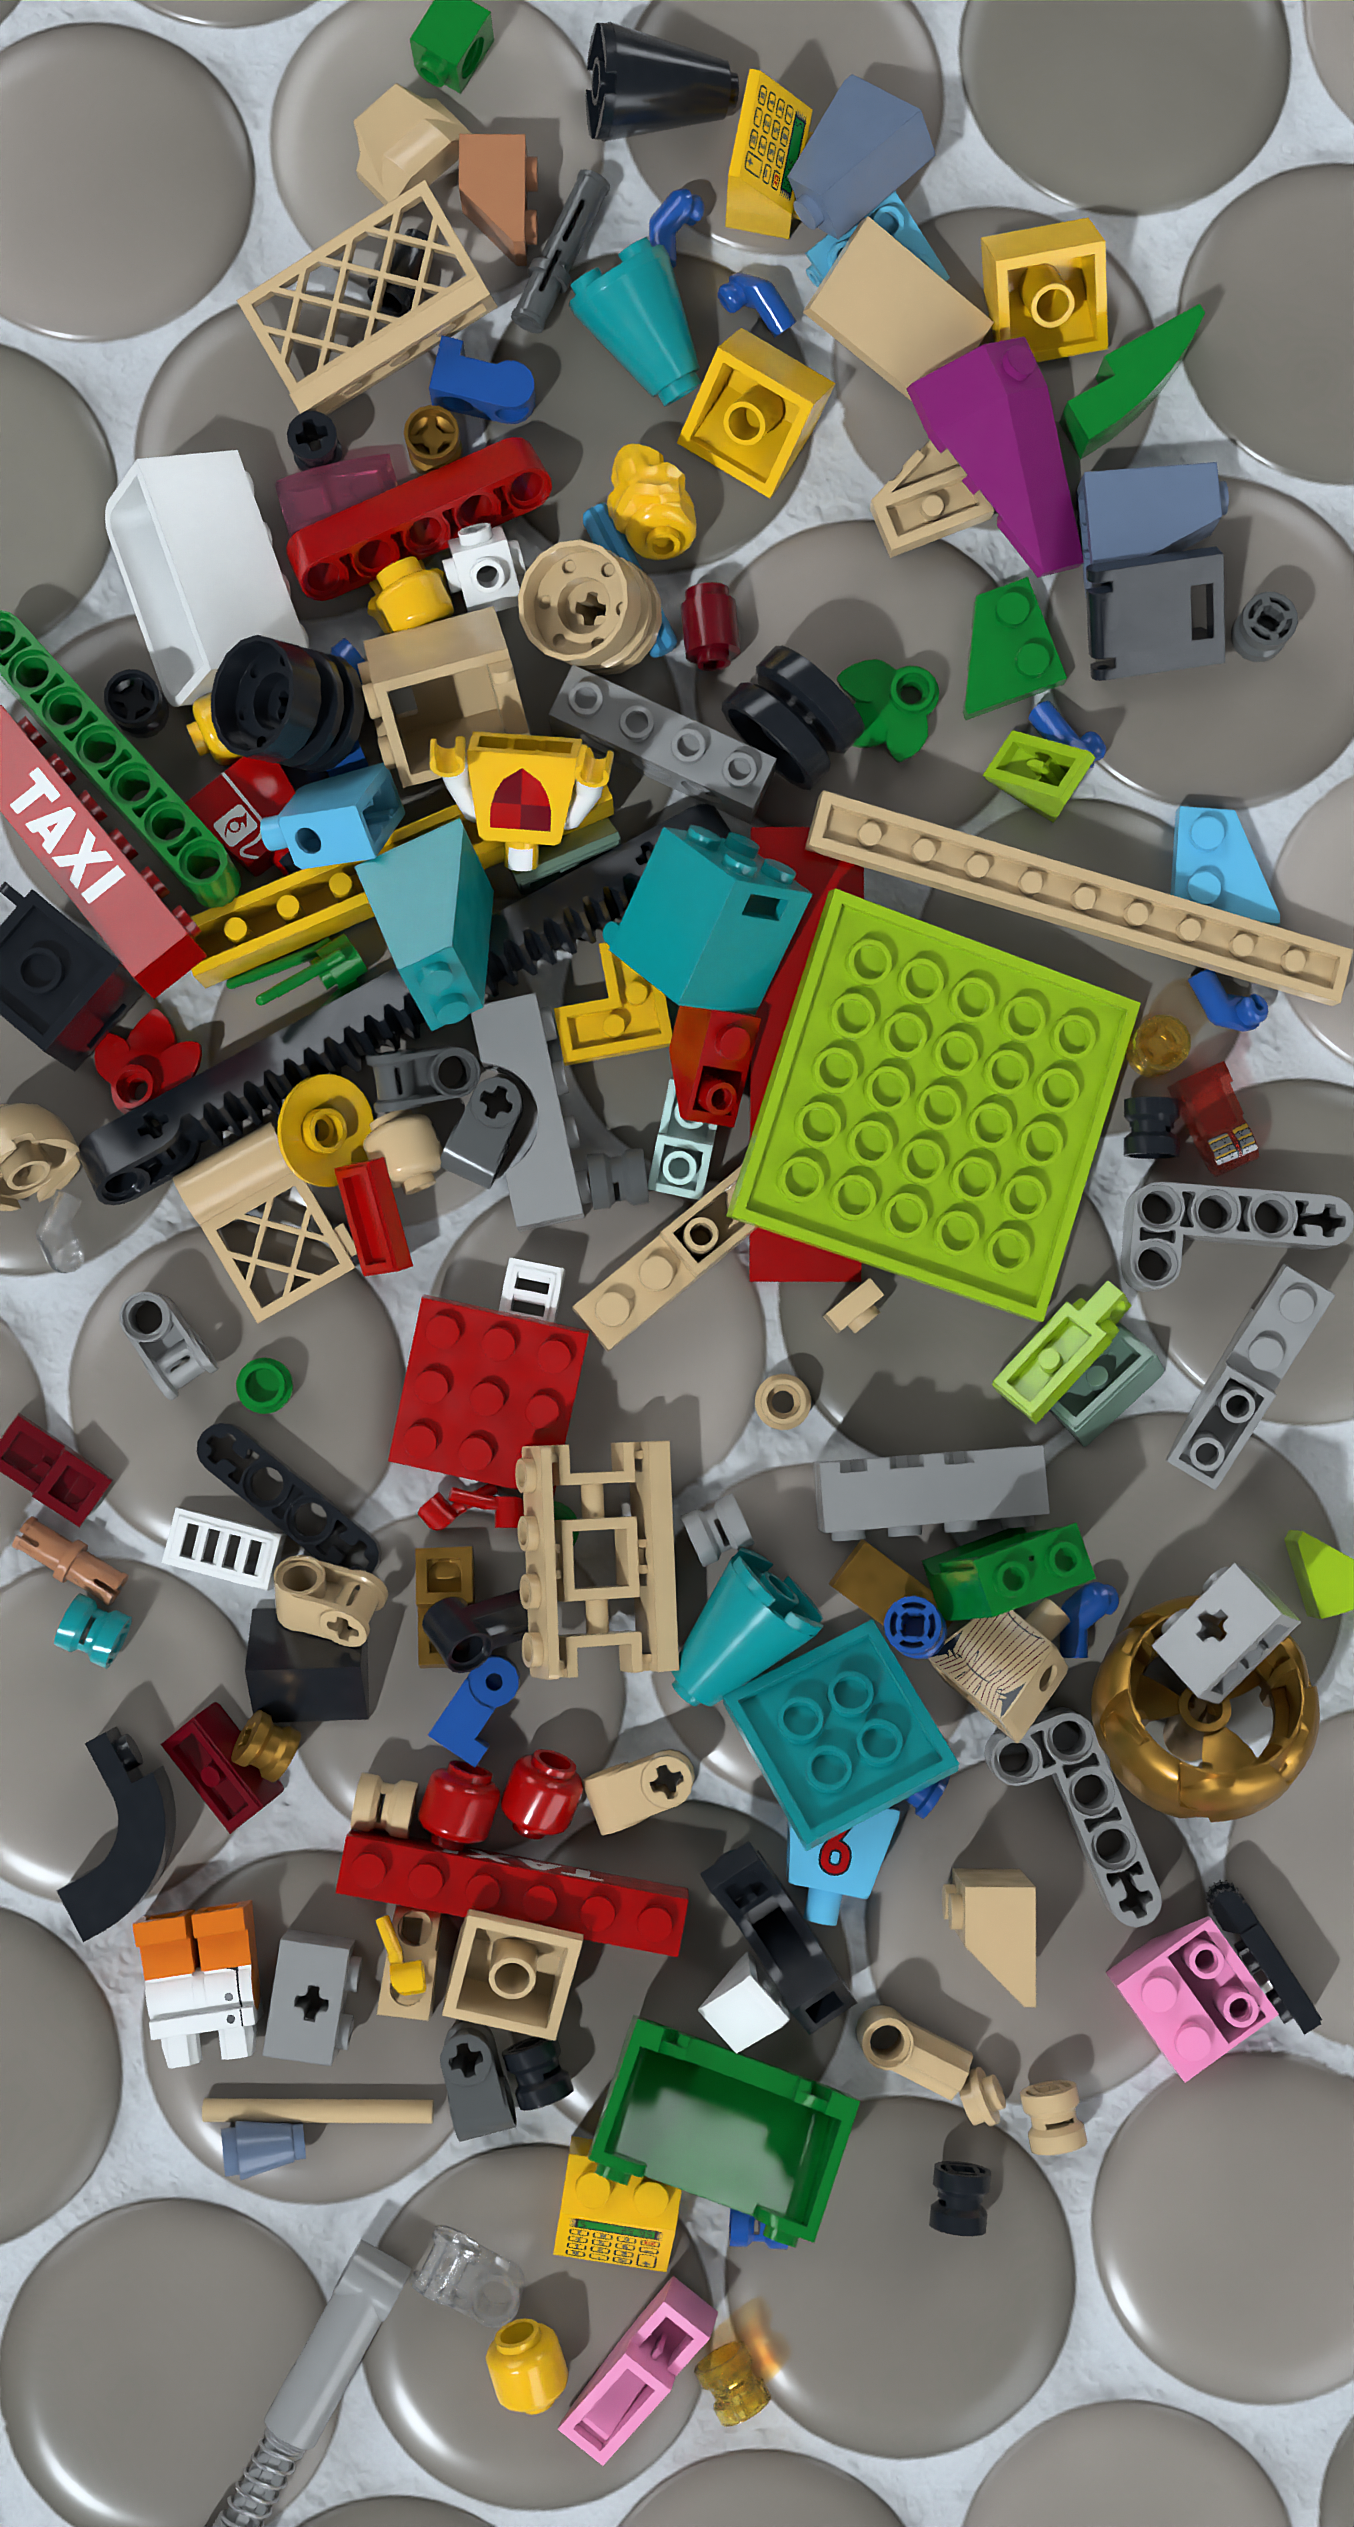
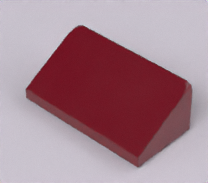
(204, 1754)

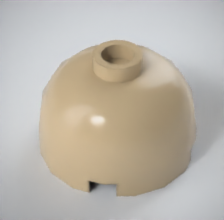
(34, 1154)

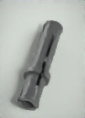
(536, 305)

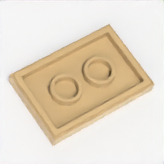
(894, 309)

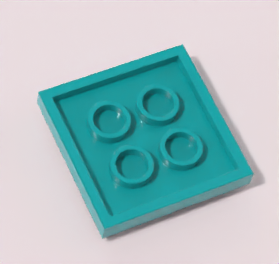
(840, 1734)

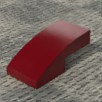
(51, 1470)

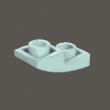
(681, 1152)

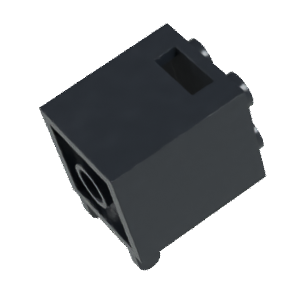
(59, 981)

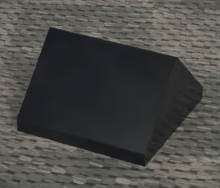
(303, 1674)

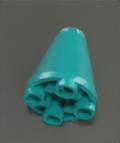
(641, 320)

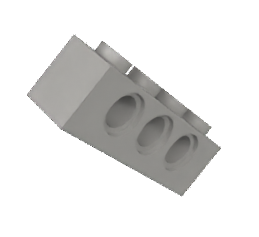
(662, 744)

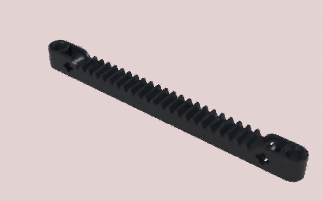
(130, 1152)

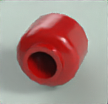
(542, 1794)
(459, 1805)

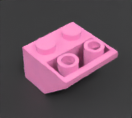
(1192, 1995)

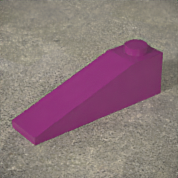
(1003, 433)

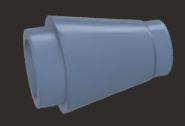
(260, 2147)

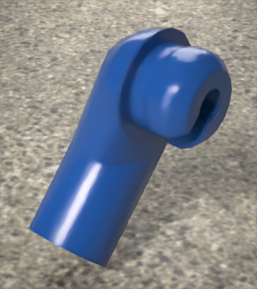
(677, 209)
(758, 295)
(1055, 728)
(1227, 1009)
(1085, 1609)

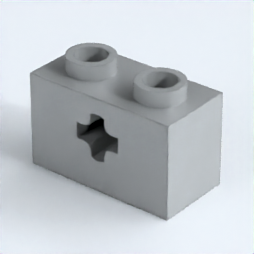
(1253, 1625)
(294, 2027)

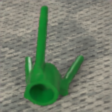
(331, 961)

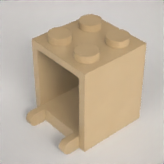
(458, 683)

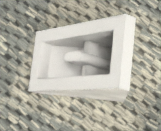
(745, 2005)

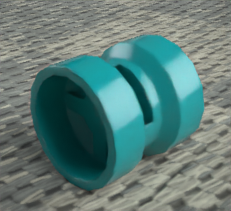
(92, 1631)

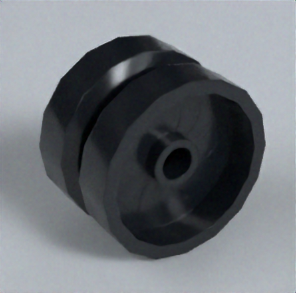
(793, 716)

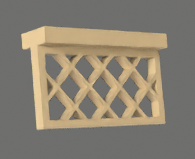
(403, 337)

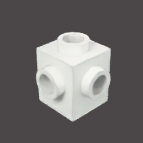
(487, 586)

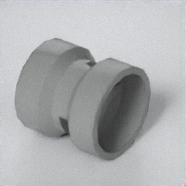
(706, 1536)

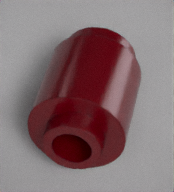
(710, 626)

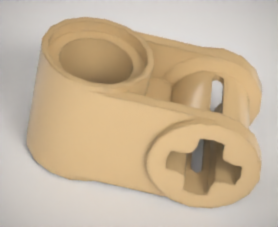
(324, 1600)
(628, 1793)

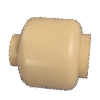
(408, 1148)

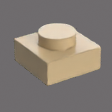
(856, 1308)

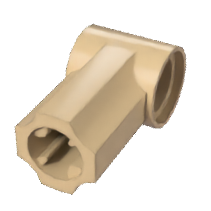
(916, 2053)

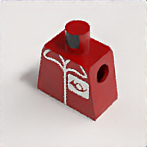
(234, 810)

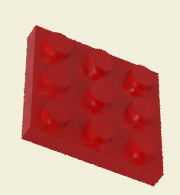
(484, 1389)

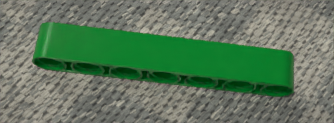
(120, 776)

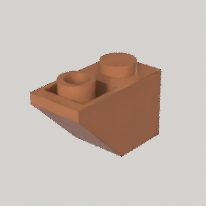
(495, 190)

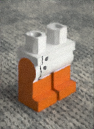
(201, 1979)

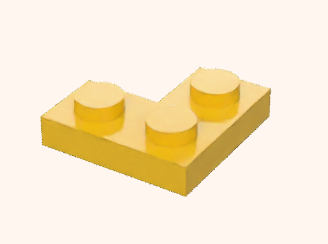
(623, 1024)

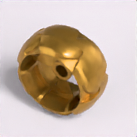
(1230, 1777)

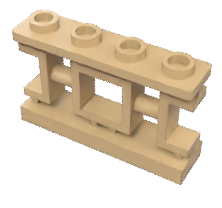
(641, 1554)

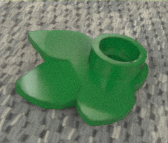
(884, 712)

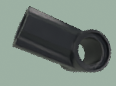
(469, 1633)

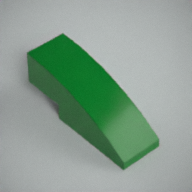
(1128, 383)

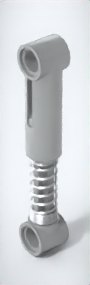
(317, 2380)

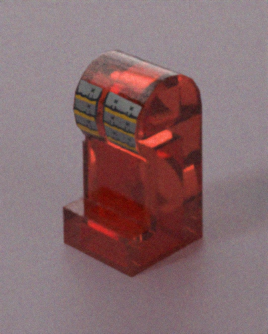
(1215, 1119)

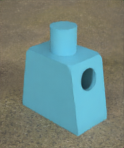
(337, 819)

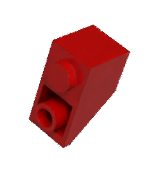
(711, 1062)

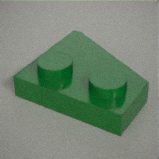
(1009, 650)

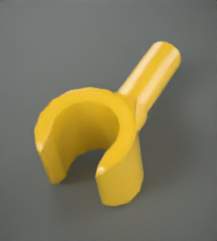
(406, 1977)

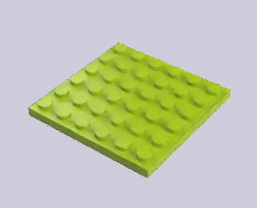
(934, 1107)

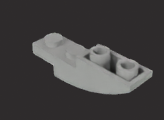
(1248, 1375)

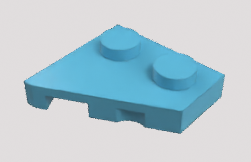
(1218, 865)

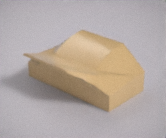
(405, 142)

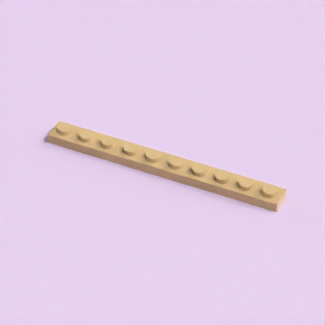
(1078, 898)

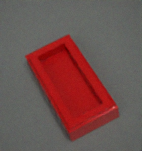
(373, 1217)

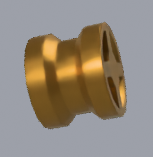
(266, 1746)

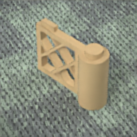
(241, 1180)

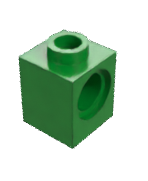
(451, 42)

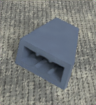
(857, 156)
(1147, 511)

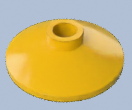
(342, 1122)

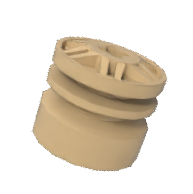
(566, 592)

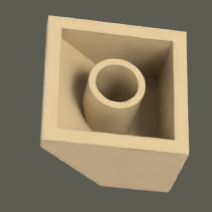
(997, 1924)
(511, 1974)

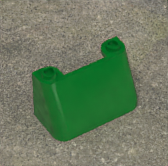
(723, 2129)

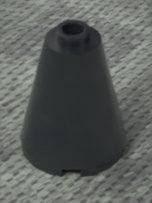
(652, 84)

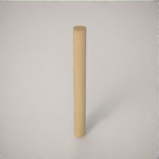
(318, 2110)

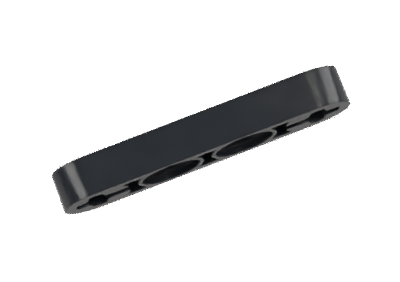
(293, 1496)

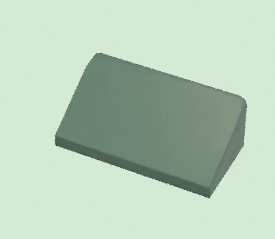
(573, 852)
(1108, 1387)

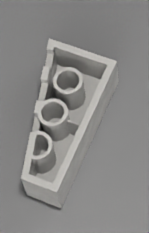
(931, 1490)

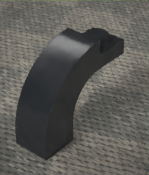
(141, 1844)
(779, 1936)

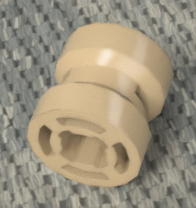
(397, 1807)
(1053, 2117)

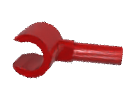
(507, 1508)
(439, 1513)

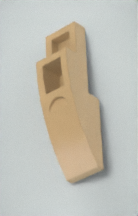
(664, 1267)

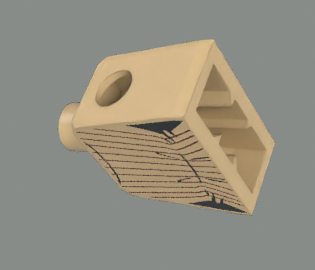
(1006, 1665)

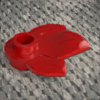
(146, 1056)

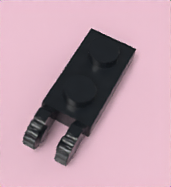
(1260, 1953)

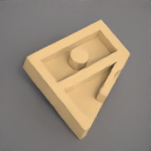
(926, 502)

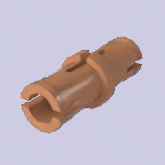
(70, 1561)

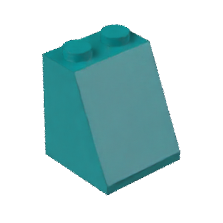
(435, 919)

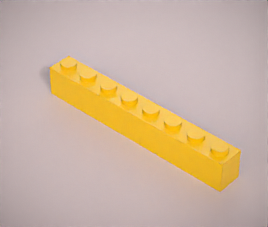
(319, 902)

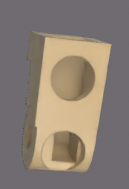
(419, 1939)

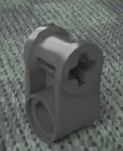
(411, 1076)
(480, 1142)
(476, 2089)

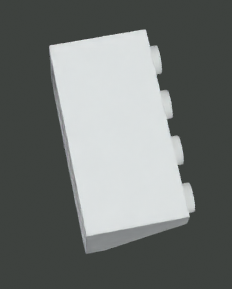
(197, 566)

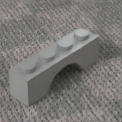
(514, 1042)

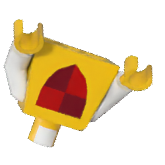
(521, 788)

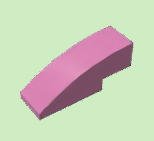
(639, 2371)

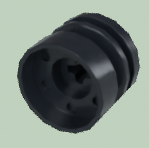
(287, 704)

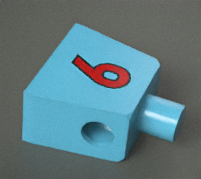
(840, 1865)

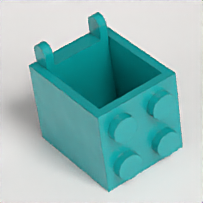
(709, 920)

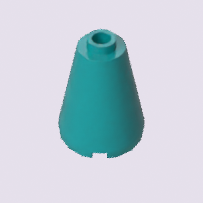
(743, 1630)

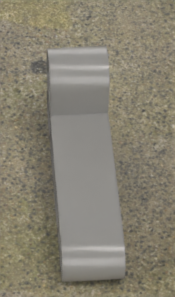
(1236, 1227)
(1086, 1818)

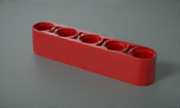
(417, 517)

